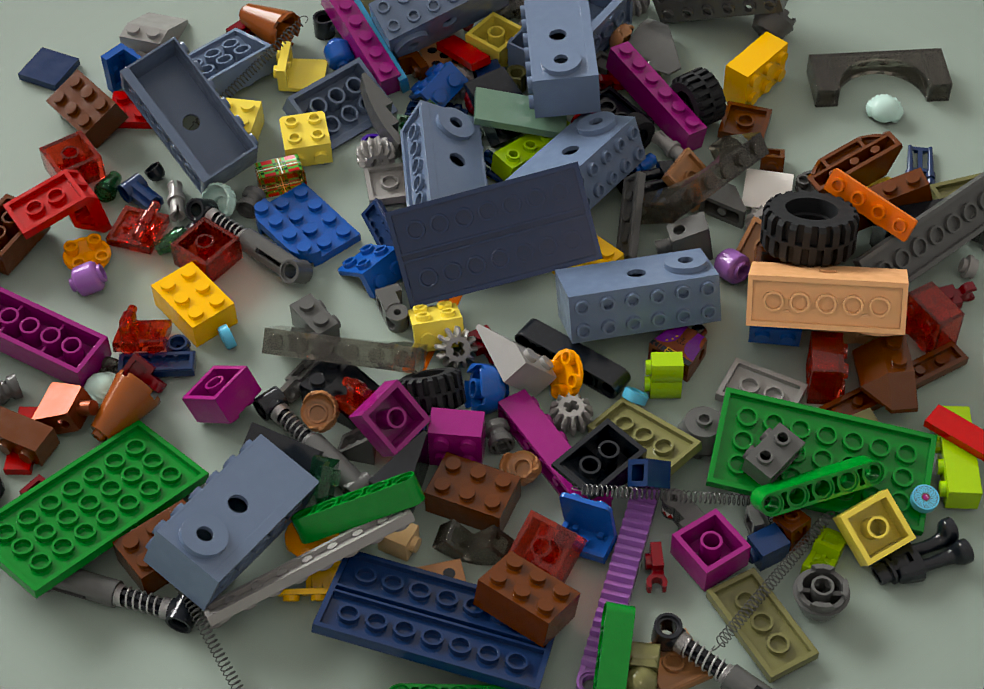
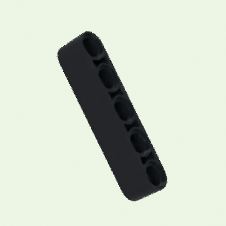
(599, 372)

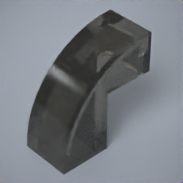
(480, 548)

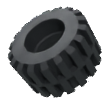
(701, 94)
(436, 388)

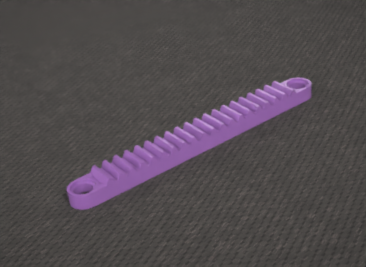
(622, 571)

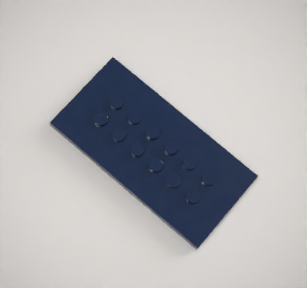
(494, 235)
(426, 622)

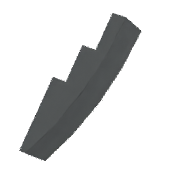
(379, 111)

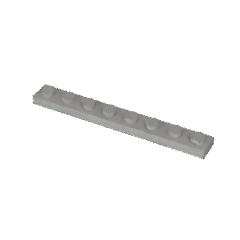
(303, 566)

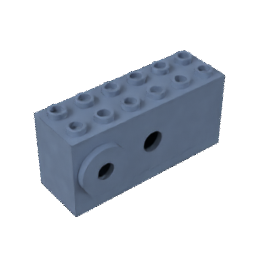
(419, 23)
(560, 57)
(601, 143)
(441, 153)
(638, 295)
(229, 520)

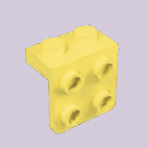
(295, 73)
(308, 137)
(432, 320)

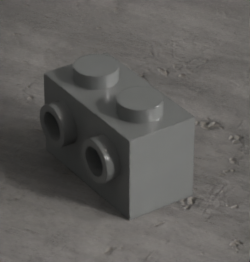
(314, 317)
(772, 455)

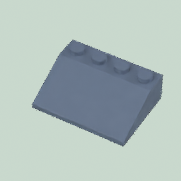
(230, 56)
(339, 99)

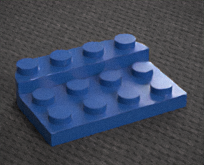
(305, 225)

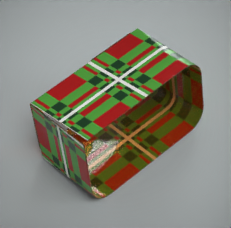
(288, 173)

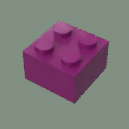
(222, 394)
(390, 418)
(457, 433)
(710, 549)

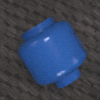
(338, 53)

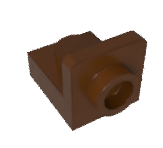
(414, 64)
(773, 160)
(794, 526)

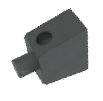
(686, 235)

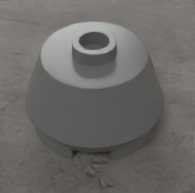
(775, 23)
(702, 425)
(821, 592)

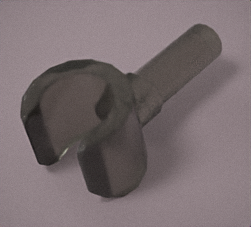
(109, 364)

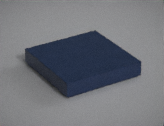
(49, 69)

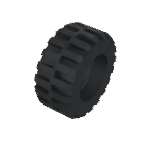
(809, 228)

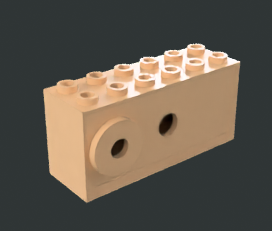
(828, 298)

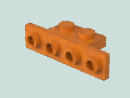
(871, 204)

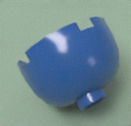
(484, 388)

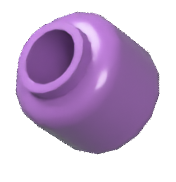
(732, 266)
(88, 278)

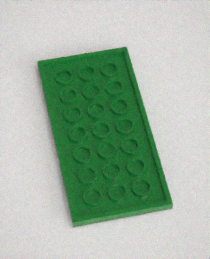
(828, 440)
(92, 504)

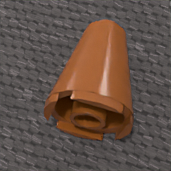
(269, 23)
(123, 405)

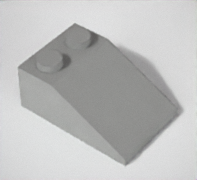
(151, 31)
(517, 364)

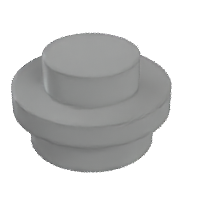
(968, 267)

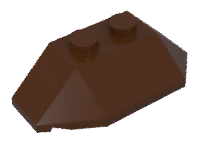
(863, 159)
(887, 373)

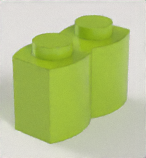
(665, 375)

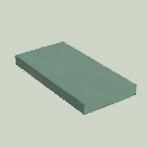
(513, 113)

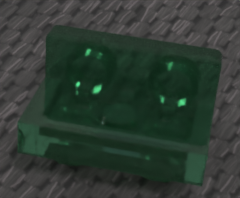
(326, 472)

